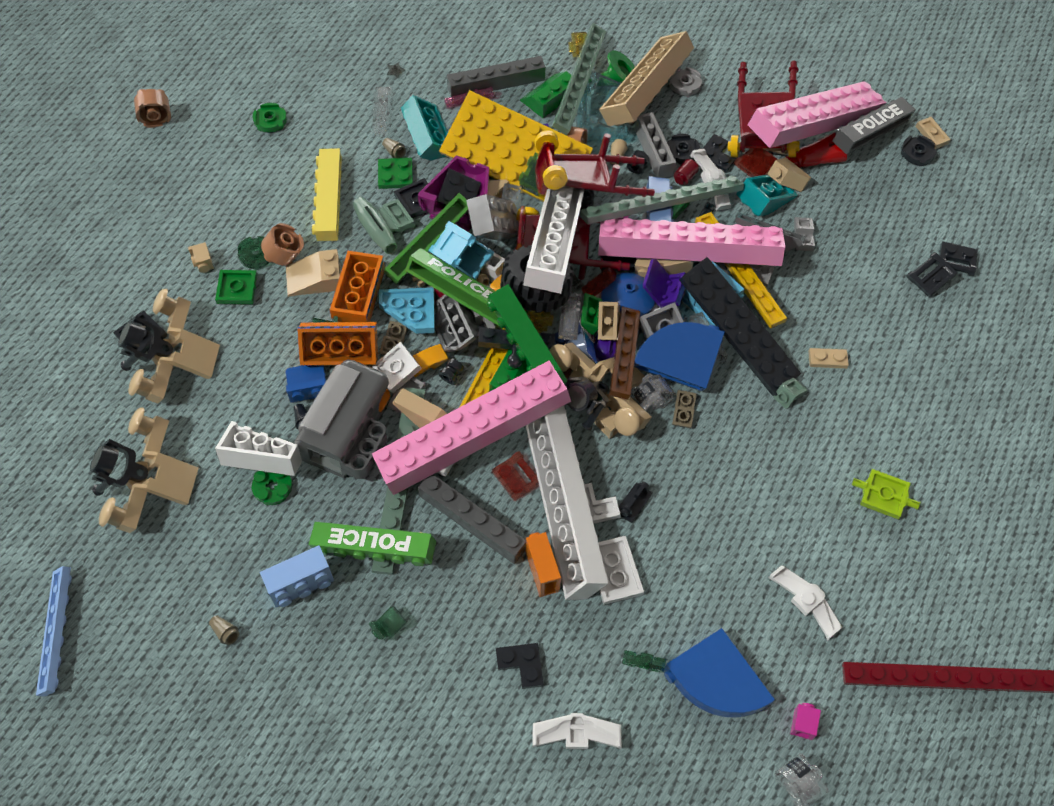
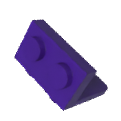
(663, 287)

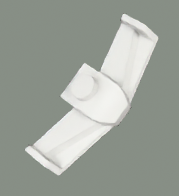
(711, 173)
(808, 599)
(577, 731)

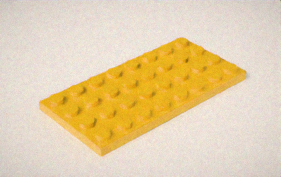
(500, 139)

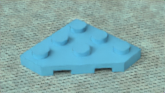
(410, 307)

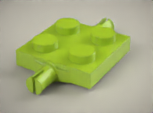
(885, 494)

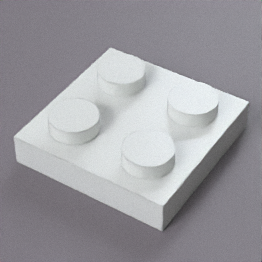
(398, 366)

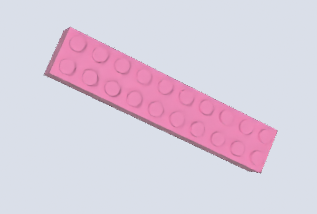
(814, 114)
(692, 241)
(471, 427)

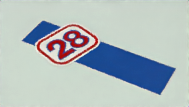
(589, 340)

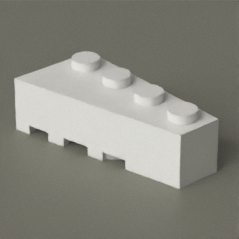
(255, 451)

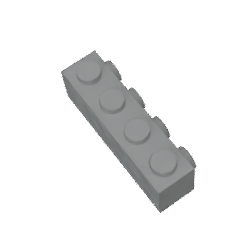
(655, 145)

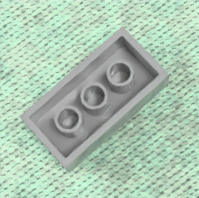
(493, 217)

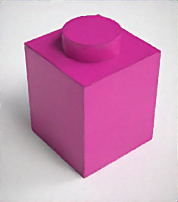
(805, 721)

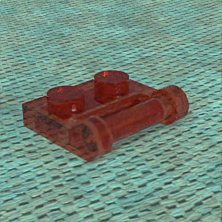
(511, 479)

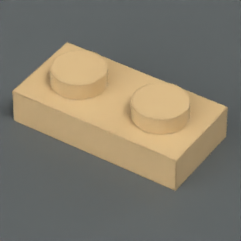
(932, 130)
(828, 358)

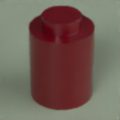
(686, 172)

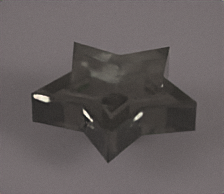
(395, 70)

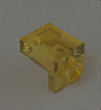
(577, 39)

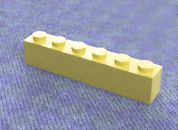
(328, 195)

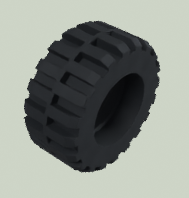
(533, 298)

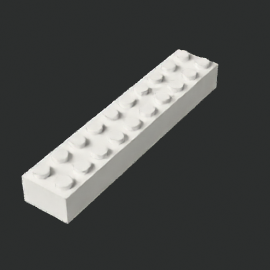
(553, 239)
(566, 506)

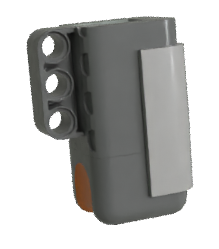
(345, 421)

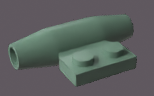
(382, 223)

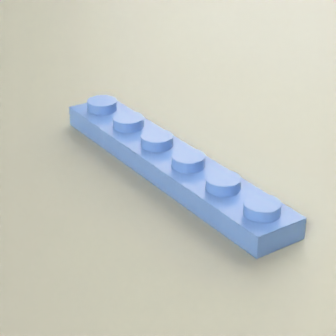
(53, 636)

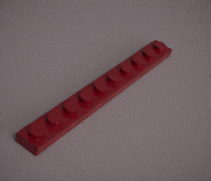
(948, 677)

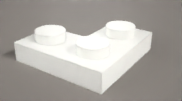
(602, 509)

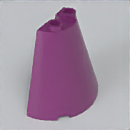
(428, 195)

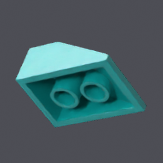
(765, 194)

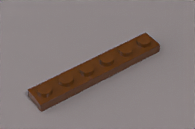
(625, 353)

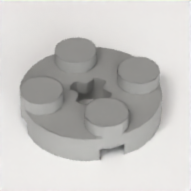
(686, 88)

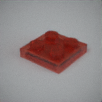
(755, 162)

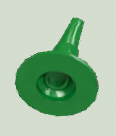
(619, 66)

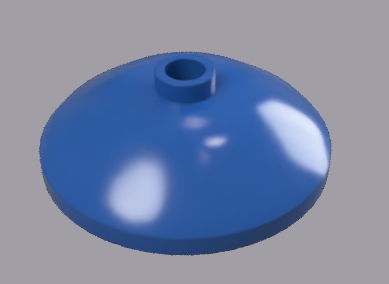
(636, 298)

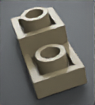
(395, 333)
(684, 409)

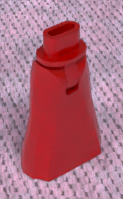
(819, 152)

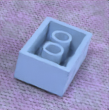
(297, 577)

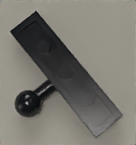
(497, 339)

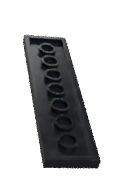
(739, 325)

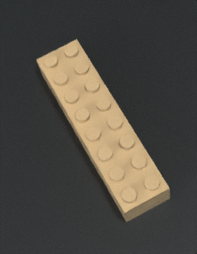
(646, 79)

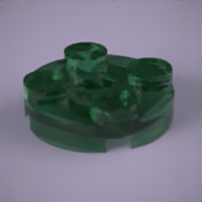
(246, 256)
(644, 661)

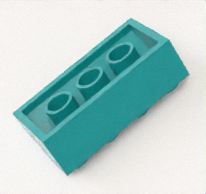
(425, 127)

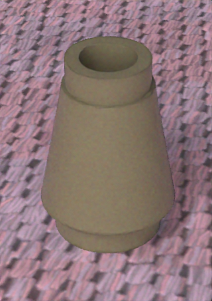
(395, 148)
(224, 630)

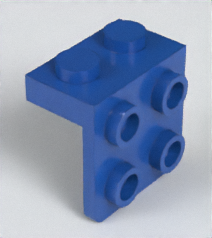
(304, 382)

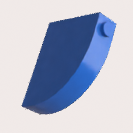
(681, 353)
(718, 678)

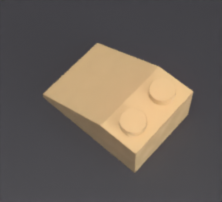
(314, 273)

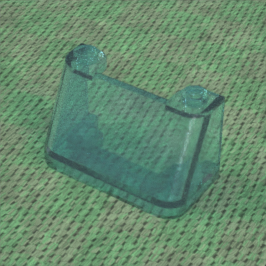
(588, 114)

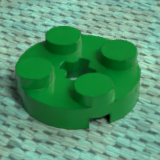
(274, 124)
(268, 496)

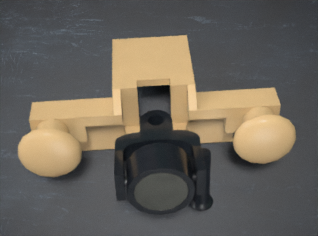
(195, 356)
(589, 392)
(172, 481)

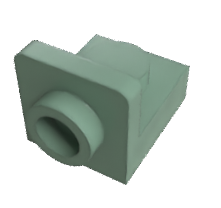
(789, 392)

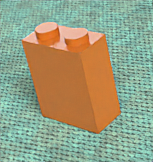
(542, 564)

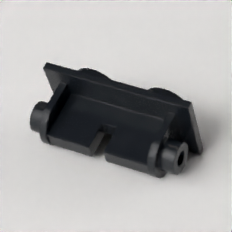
(635, 501)

